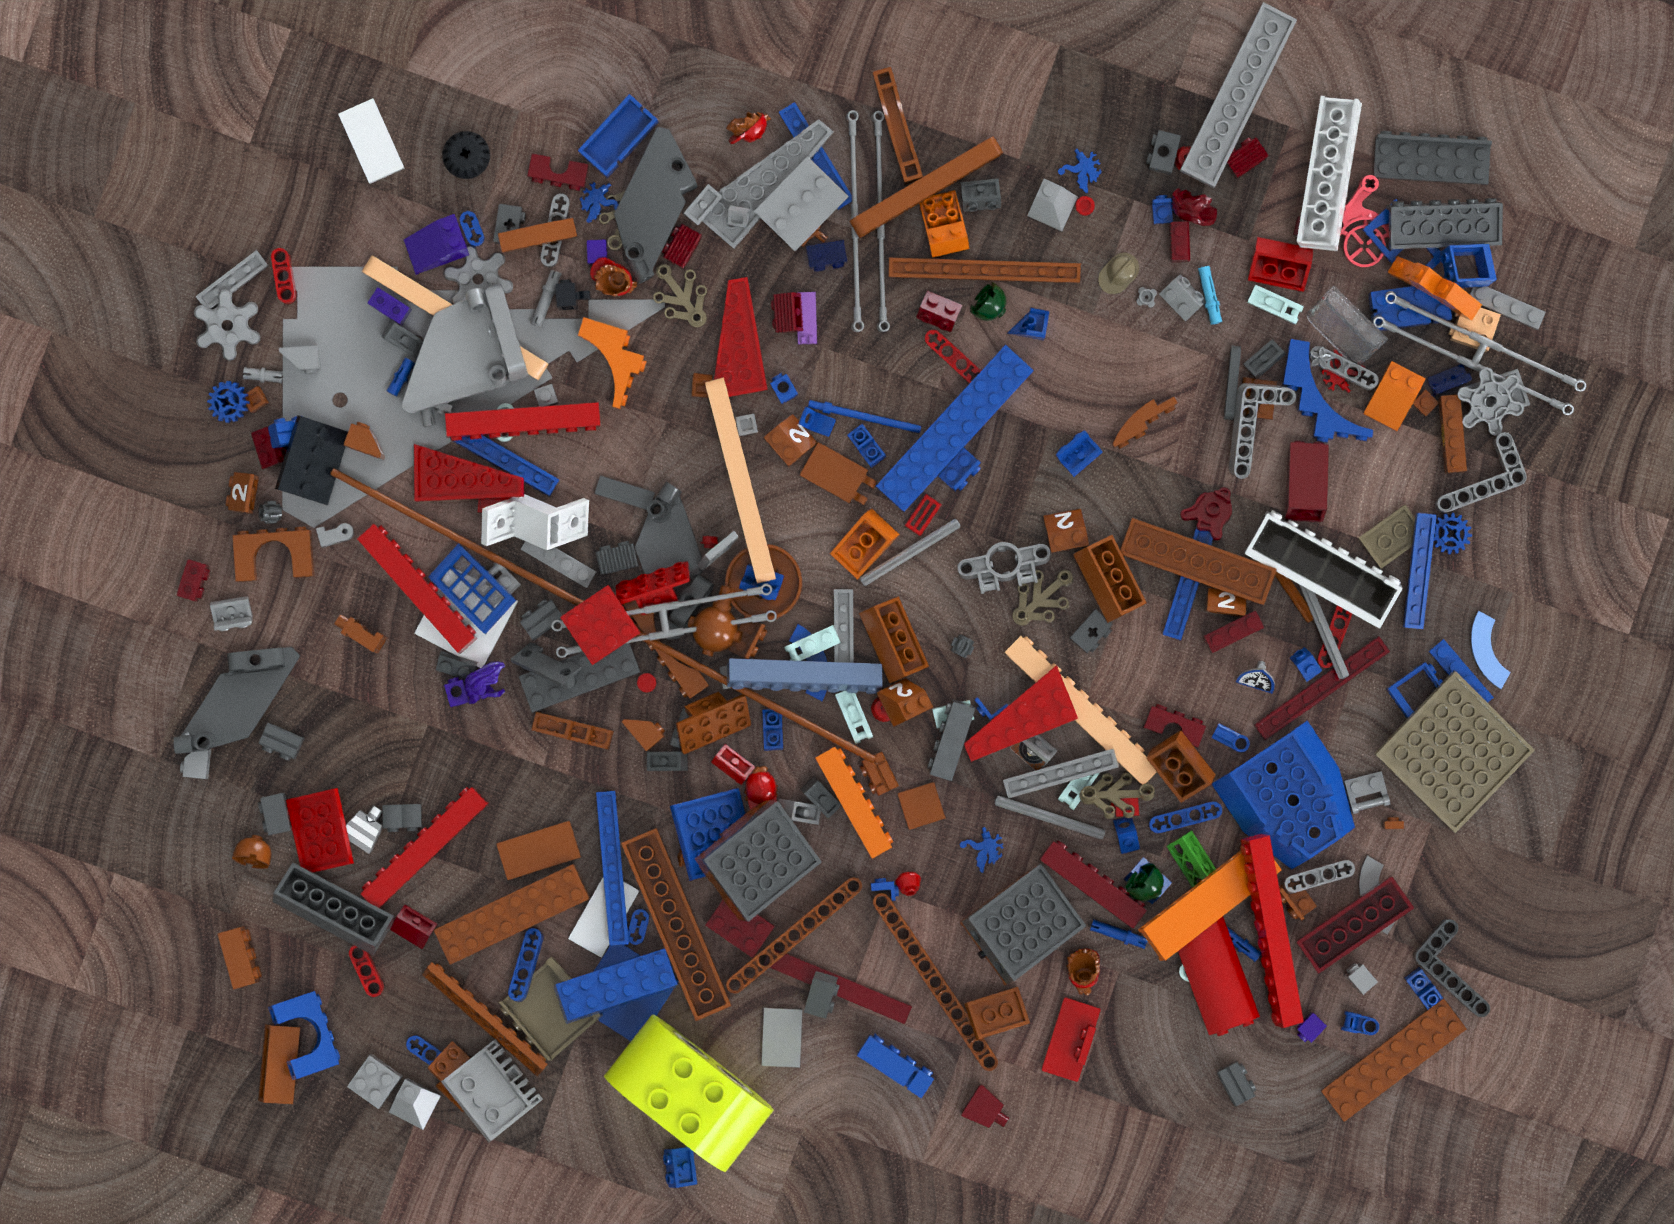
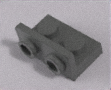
(981, 195)

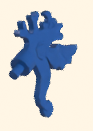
(1086, 165)
(596, 198)
(988, 845)

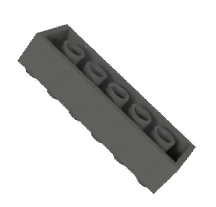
(611, 669)
(333, 908)

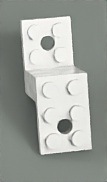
(535, 522)

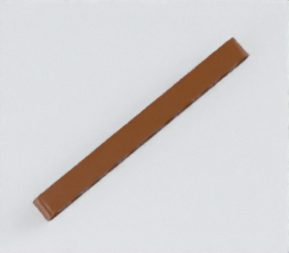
(927, 975)

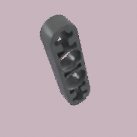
(1232, 382)

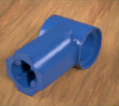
(1228, 737)

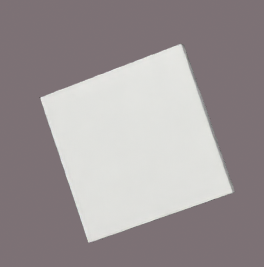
(480, 649)

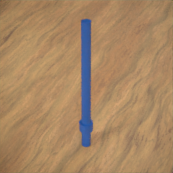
(828, 408)

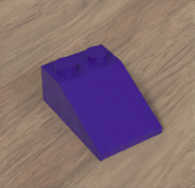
(436, 244)

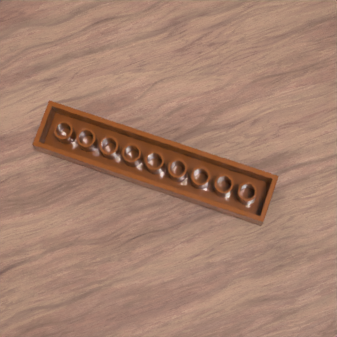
(676, 924)

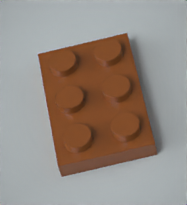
(997, 1013)

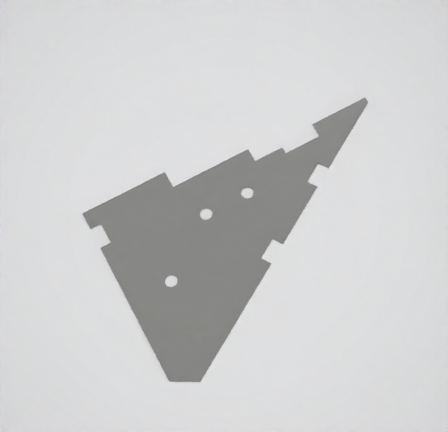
(363, 364)

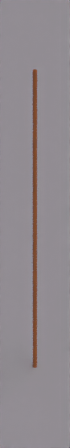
(576, 601)

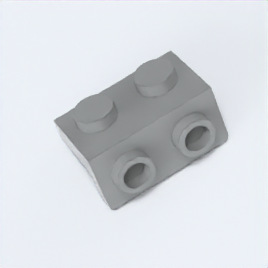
(1183, 297)
(231, 613)

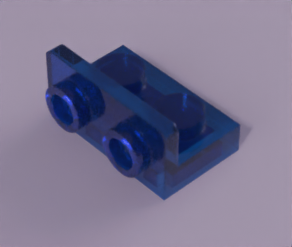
(827, 255)
(1448, 379)

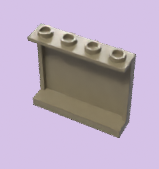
(541, 1014)

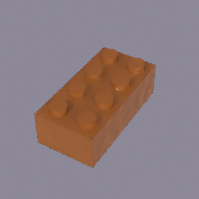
(1109, 578)

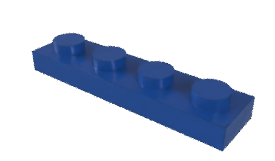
(1451, 662)

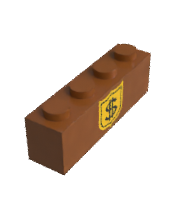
(1452, 434)

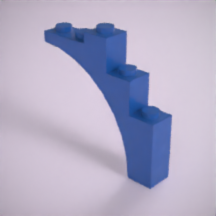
(1327, 422)

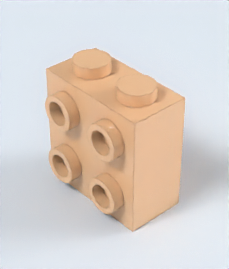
(1483, 324)

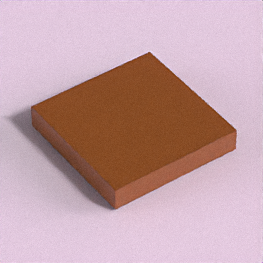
(921, 805)

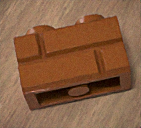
(880, 775)

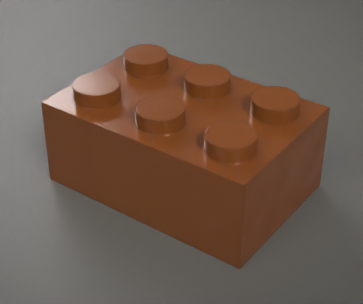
(1181, 766)
(239, 957)

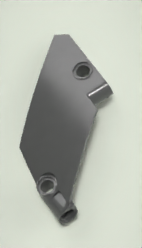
(653, 203)
(669, 540)
(238, 699)

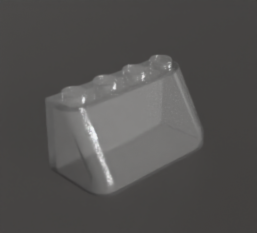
(1345, 327)

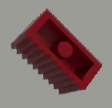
(1246, 157)
(1179, 242)
(682, 246)
(787, 312)

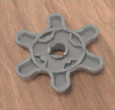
(474, 266)
(227, 311)
(1502, 402)

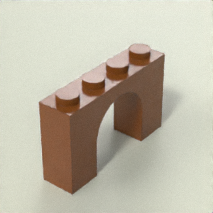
(247, 546)

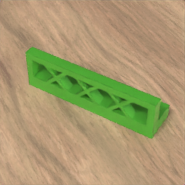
(1193, 853)

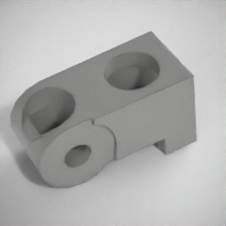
(334, 536)

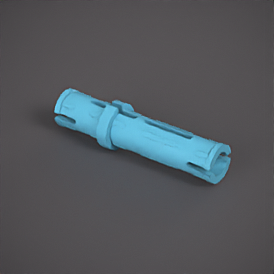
(1210, 296)

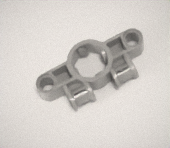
(988, 578)

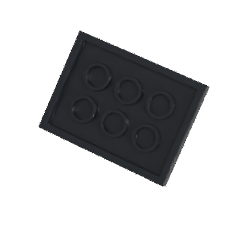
(310, 460)

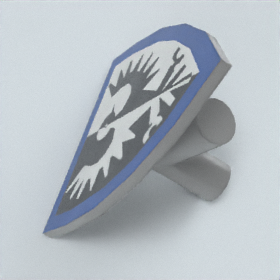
(1257, 678)

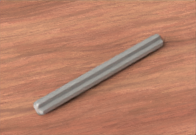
(910, 552)
(1325, 633)
(1049, 817)

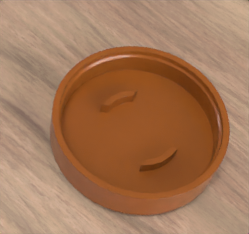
(789, 592)

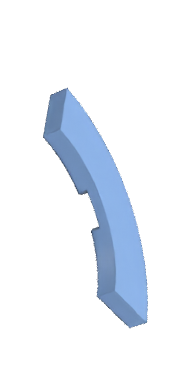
(1483, 651)

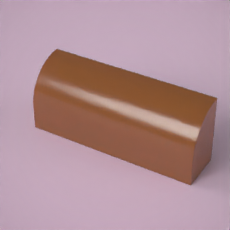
(279, 1046)

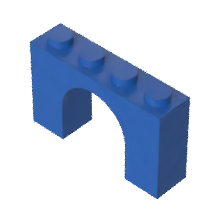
(323, 1054)

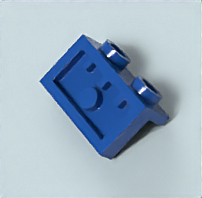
(959, 470)
(680, 1167)

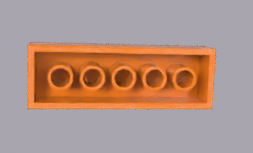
(853, 802)

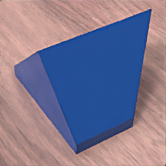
(1032, 325)

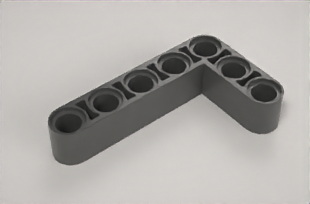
(1446, 972)

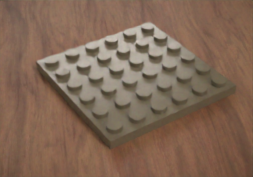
(1454, 751)

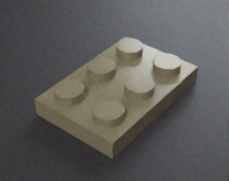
(1390, 537)

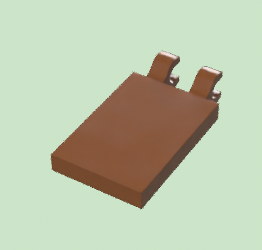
(836, 474)

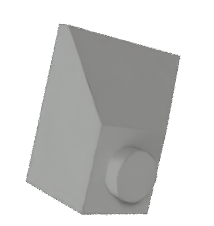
(1052, 205)
(414, 1103)

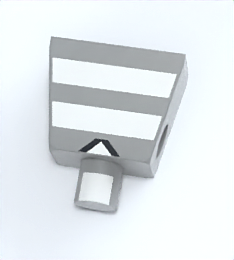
(365, 829)

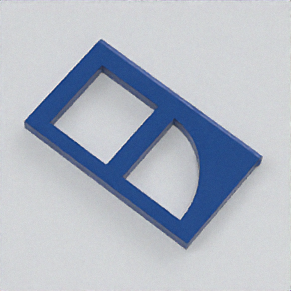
(1383, 218)

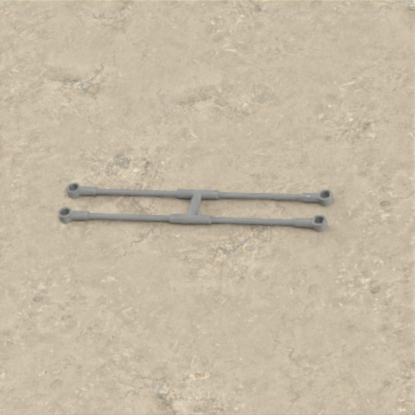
(880, 230)
(1484, 343)
(662, 608)

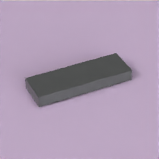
(624, 492)

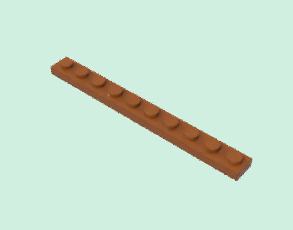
(984, 270)

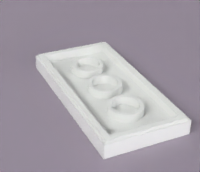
(371, 141)
(592, 927)

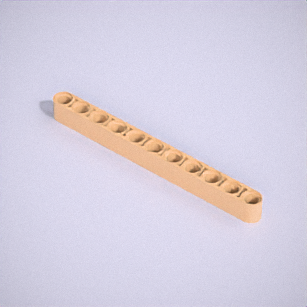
(431, 302)
(740, 480)

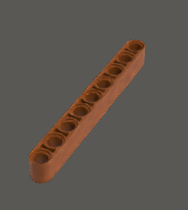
(926, 187)
(803, 932)

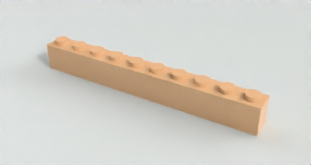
(1089, 715)

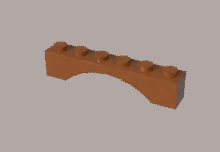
(897, 125)
(690, 679)

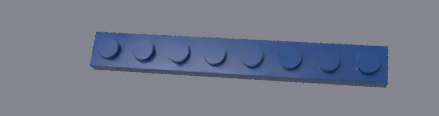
(612, 868)

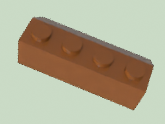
(894, 639)

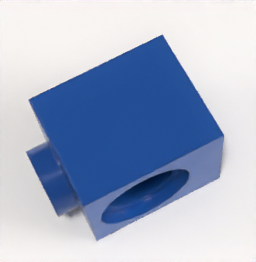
(783, 397)

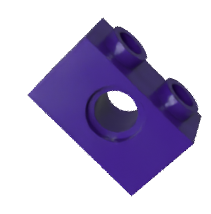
(389, 306)

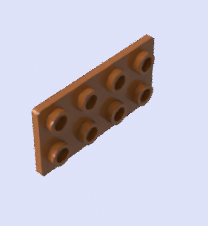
(712, 720)
(446, 1063)

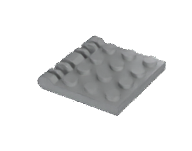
(489, 1091)

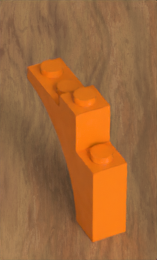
(1437, 287)
(610, 342)

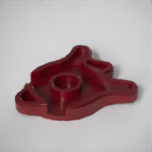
(1211, 511)

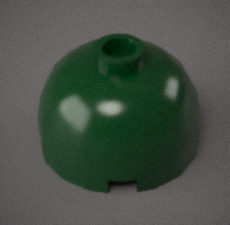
(990, 303)
(1146, 883)

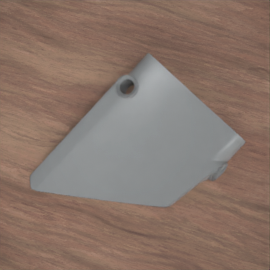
(466, 351)

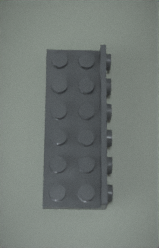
(1432, 158)
(1445, 223)

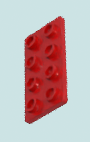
(654, 587)
(1071, 1039)

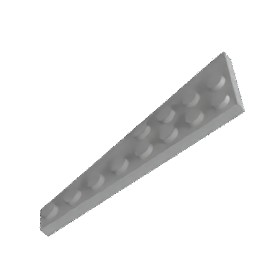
(761, 180)

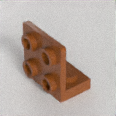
(750, 637)
(1298, 903)

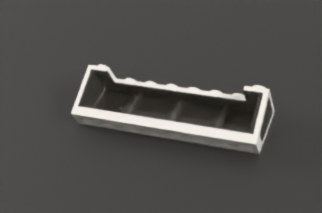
(1324, 568)

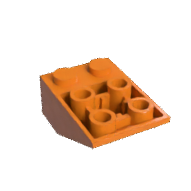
(944, 224)

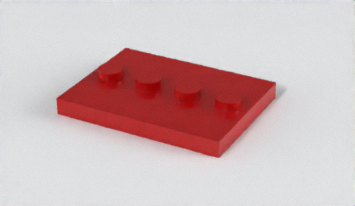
(320, 830)

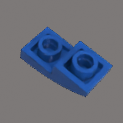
(866, 445)
(772, 730)
(1423, 988)

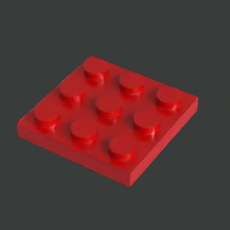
(600, 625)

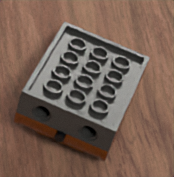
(757, 859)
(1022, 924)

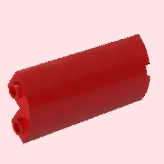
(1218, 980)

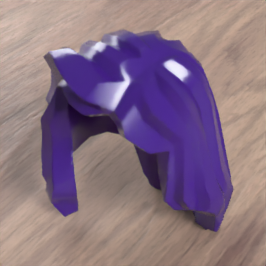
(478, 682)

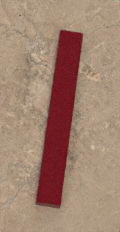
(1320, 689)
(847, 990)

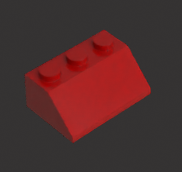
(1280, 264)

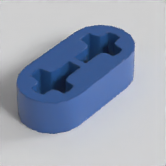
(467, 230)
(633, 925)

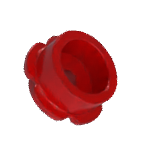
(709, 541)

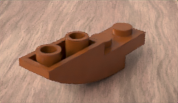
(1136, 426)

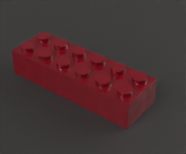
(1092, 884)
(1355, 924)

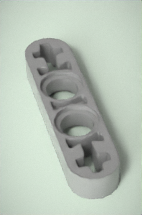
(554, 205)
(1345, 365)
(1318, 876)

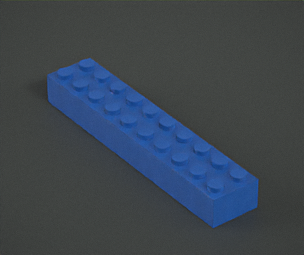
(954, 428)

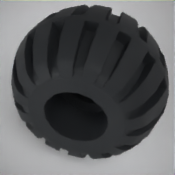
(477, 160)

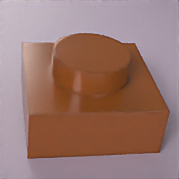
(256, 398)
(1425, 403)
(1393, 823)

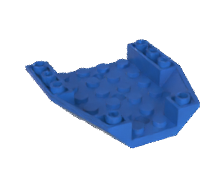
(1261, 798)

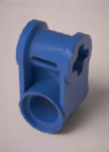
(1358, 1023)

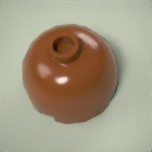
(253, 852)

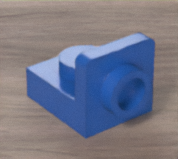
(1162, 210)

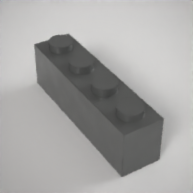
(952, 739)

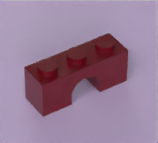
(541, 171)
(1233, 632)
(1159, 718)

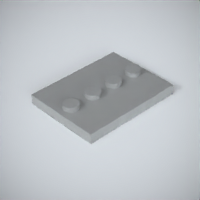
(801, 203)

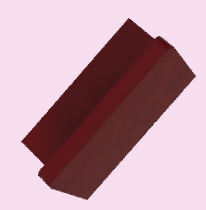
(413, 926)

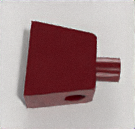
(984, 1108)

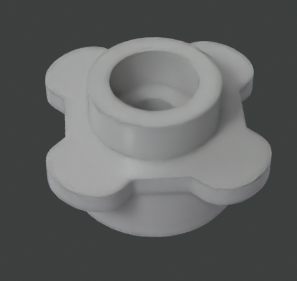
(1146, 292)

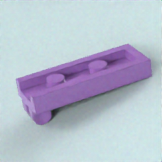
(809, 334)

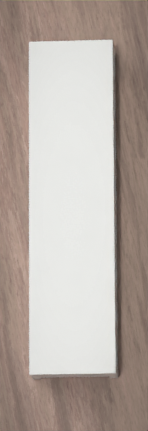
(1329, 173)

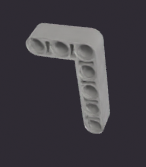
(1250, 421)
(1488, 484)

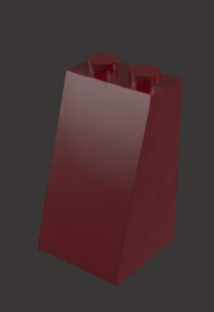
(1307, 481)

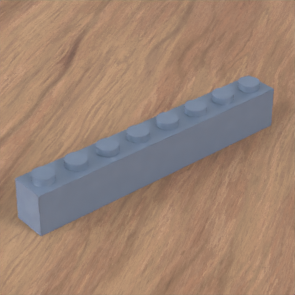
(804, 675)

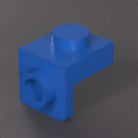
(1306, 664)
(881, 884)

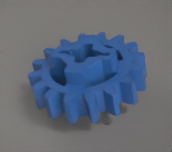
(224, 409)
(1444, 526)

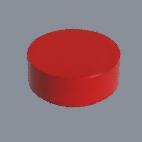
(1085, 205)
(646, 682)

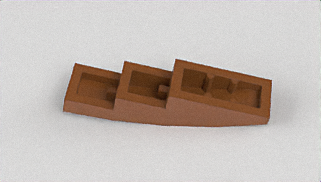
(537, 235)
(572, 730)

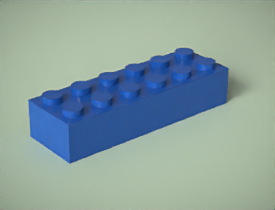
(615, 986)

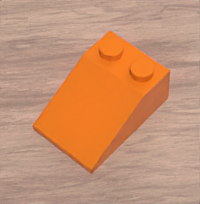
(1394, 396)
(864, 543)

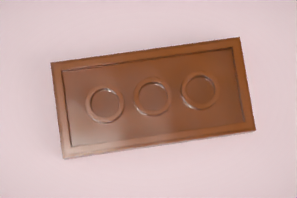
(538, 850)

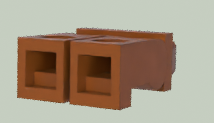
(359, 633)

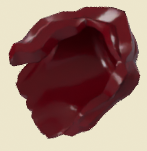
(1193, 208)

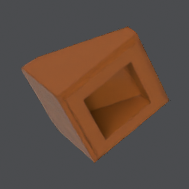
(698, 385)

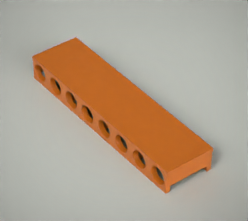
(1198, 908)

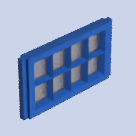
(472, 588)

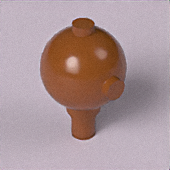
(714, 626)

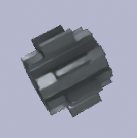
(270, 512)
(962, 646)

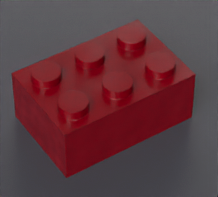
(742, 934)

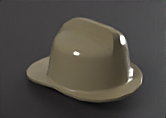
(1118, 273)

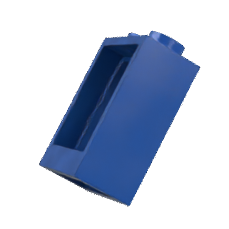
(1483, 262)
(1397, 696)

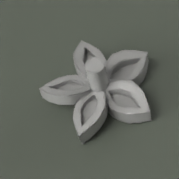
(1320, 358)

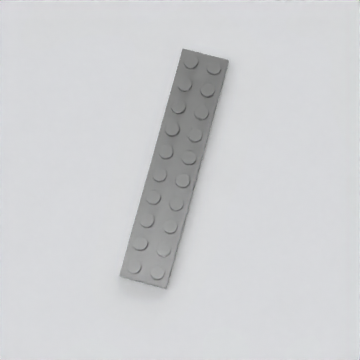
(1238, 95)

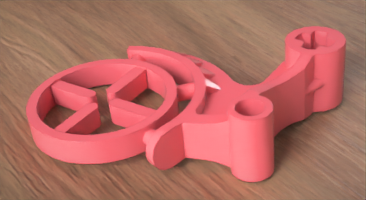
(1354, 212)

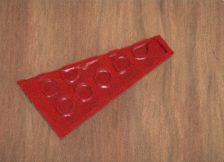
(739, 347)
(453, 478)
(1033, 713)

